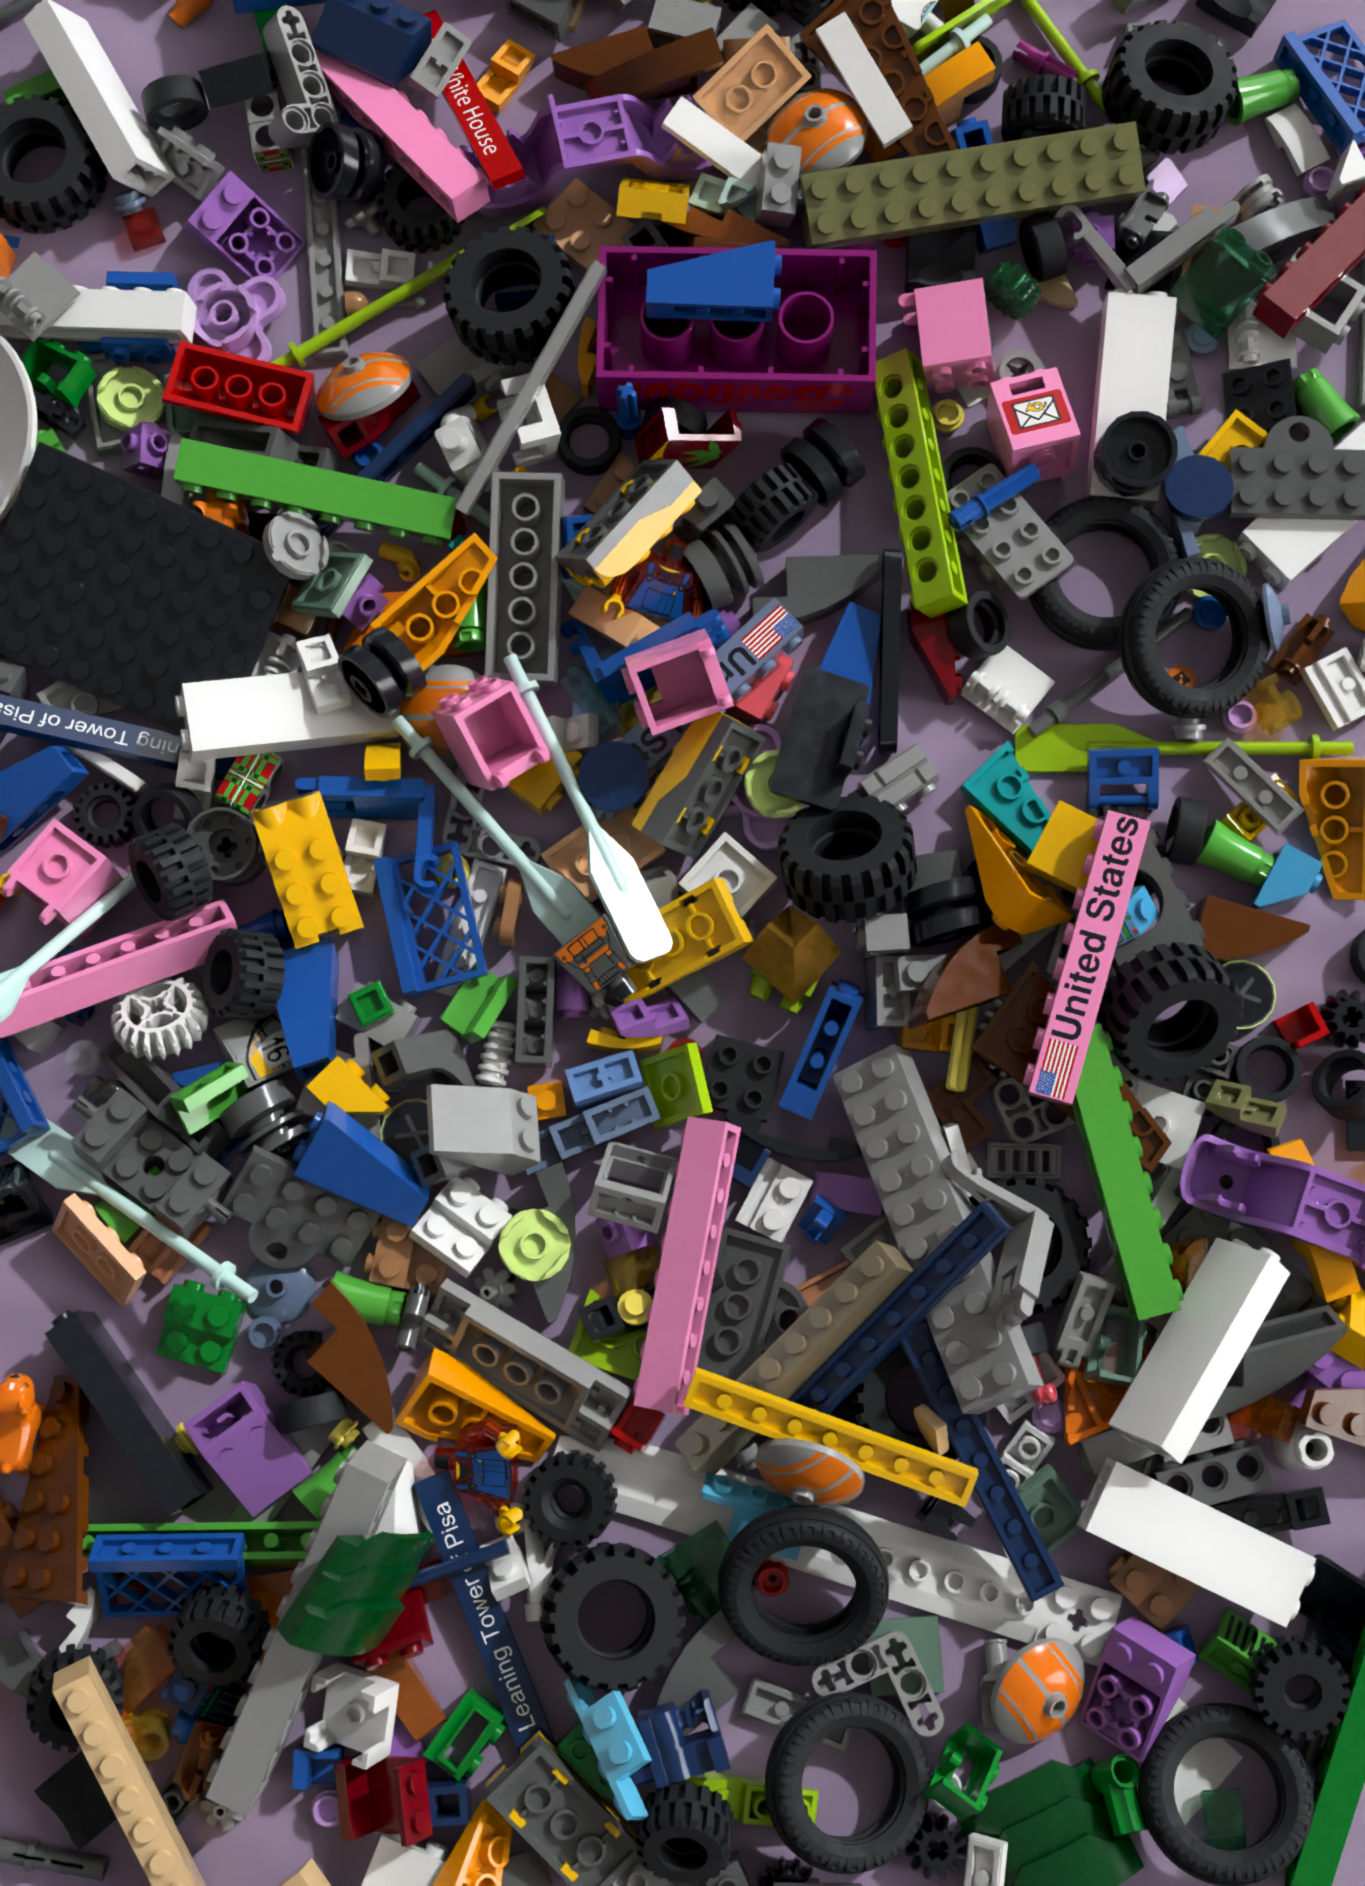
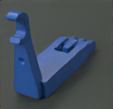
(608, 672)
(384, 800)

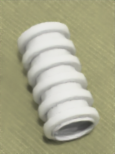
(496, 1054)

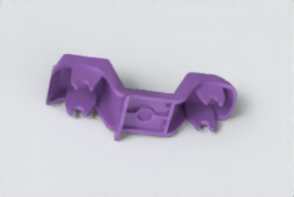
(585, 139)
(1277, 1196)

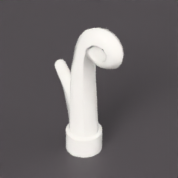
(538, 1566)

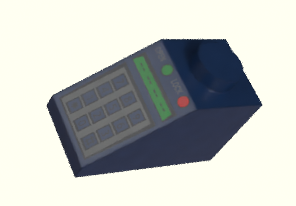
(203, 1702)

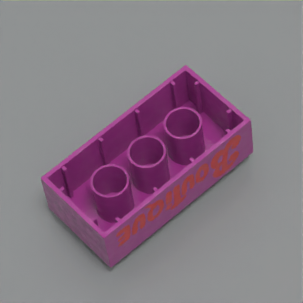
(806, 360)

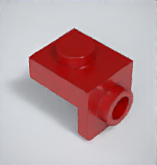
(637, 1428)

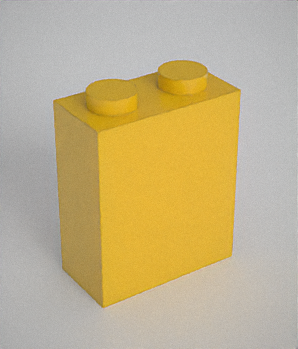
(1063, 848)

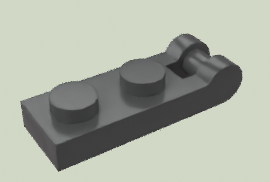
(1182, 378)

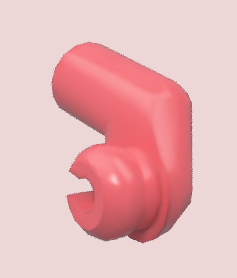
(1045, 1394)

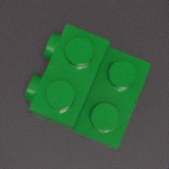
(201, 1326)

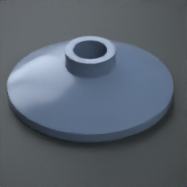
(1275, 615)
(291, 1301)

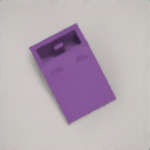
(243, 230)
(246, 1448)
(1135, 1686)

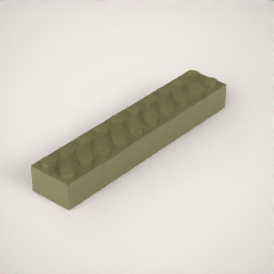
(970, 186)

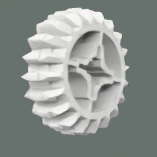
(161, 1025)

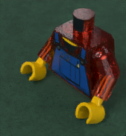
(659, 586)
(486, 1468)

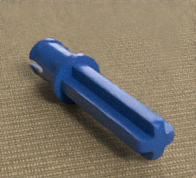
(628, 415)
(981, 504)

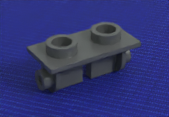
(1133, 226)

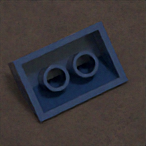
(374, 37)

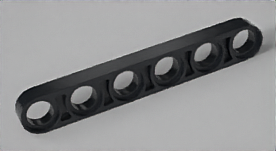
(889, 651)

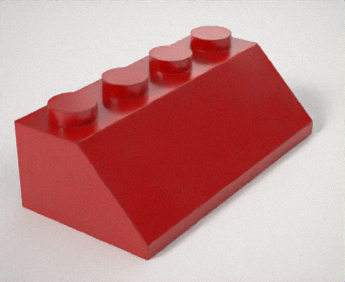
(240, 388)

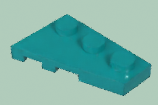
(1008, 798)

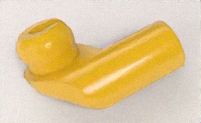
(404, 558)

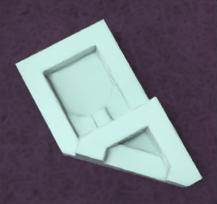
(718, 195)

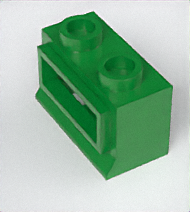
(39, 358)
(471, 1702)
(983, 1756)
(583, 1759)

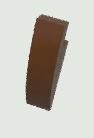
(591, 59)
(660, 69)
(1243, 932)
(966, 977)
(350, 1355)

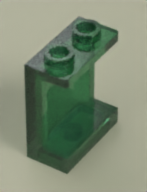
(1222, 281)

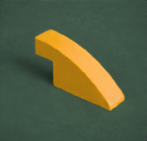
(949, 85)
(1331, 1273)

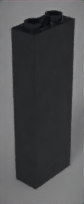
(128, 1410)

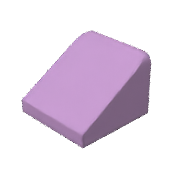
(1167, 180)

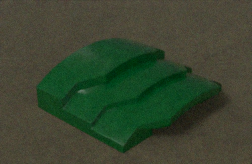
(355, 1593)
(1055, 1829)

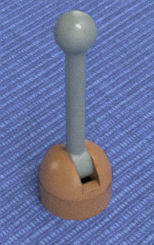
(356, 300)

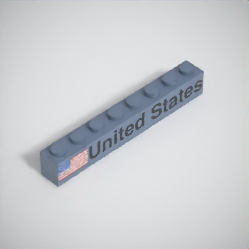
(742, 660)

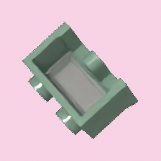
(1117, 1349)

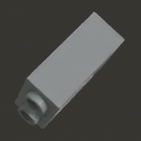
(1322, 333)
(627, 1203)

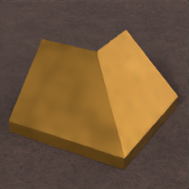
(792, 953)

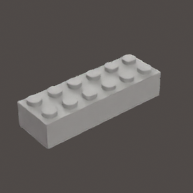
(527, 576)

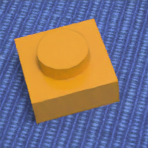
(550, 1100)

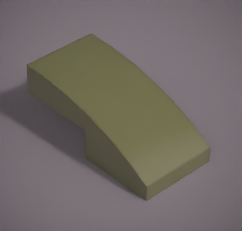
(1236, 1106)

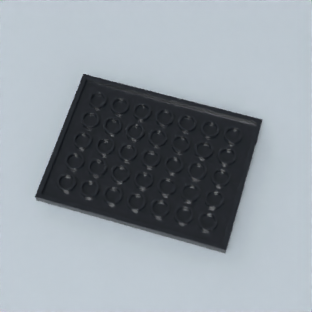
(129, 588)

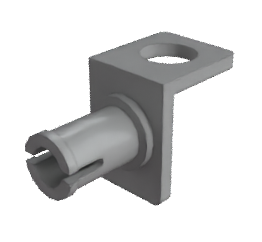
(996, 1660)

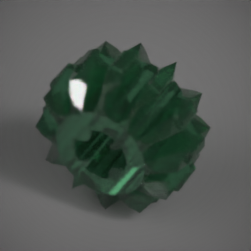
(1011, 289)

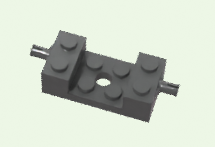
(124, 1138)

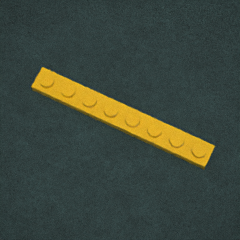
(867, 1448)

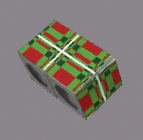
(273, 157)
(250, 782)

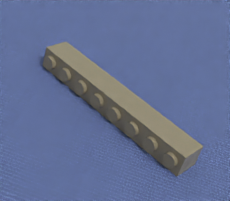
(802, 1349)

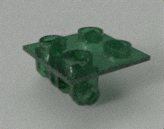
(696, 1568)

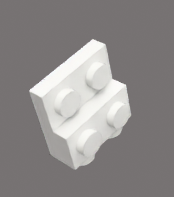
(461, 1225)

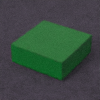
(371, 1004)

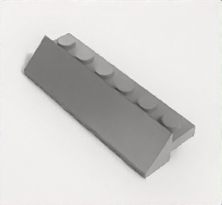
(525, 1365)

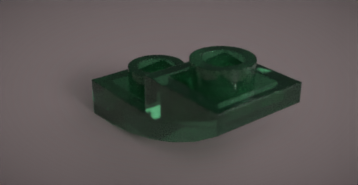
(1223, 1819)

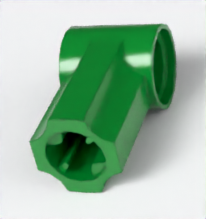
(1120, 1793)

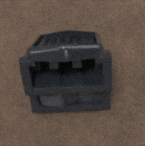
(20, 1204)

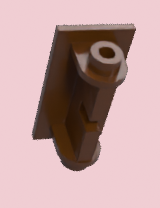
(1302, 647)
(198, 1757)

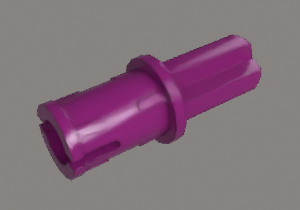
(1041, 62)

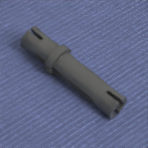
(52, 1859)

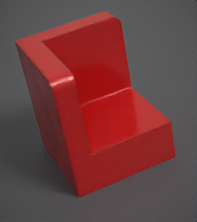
(1301, 1026)

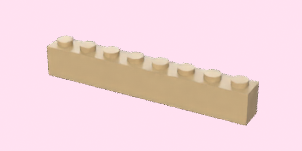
(123, 1776)

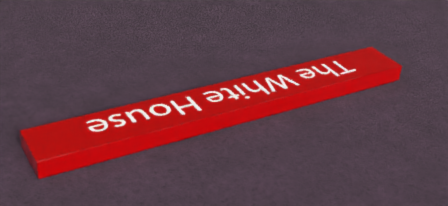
(479, 123)

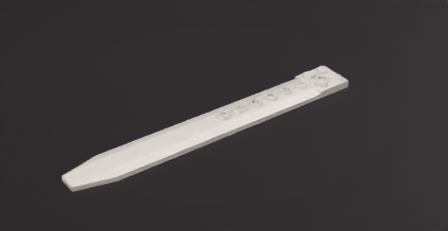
(921, 1566)

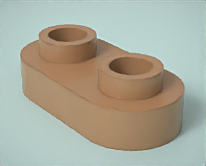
(512, 897)

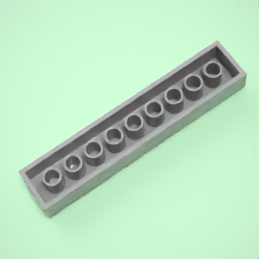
(923, 1208)
(286, 1671)

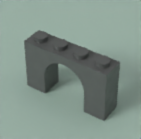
(1174, 920)
(431, 1060)

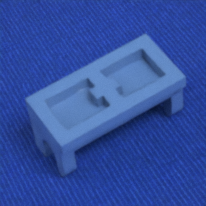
(604, 1080)

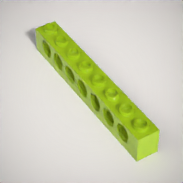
(946, 591)

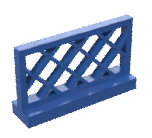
(1319, 91)
(404, 934)
(19, 1099)
(166, 1554)

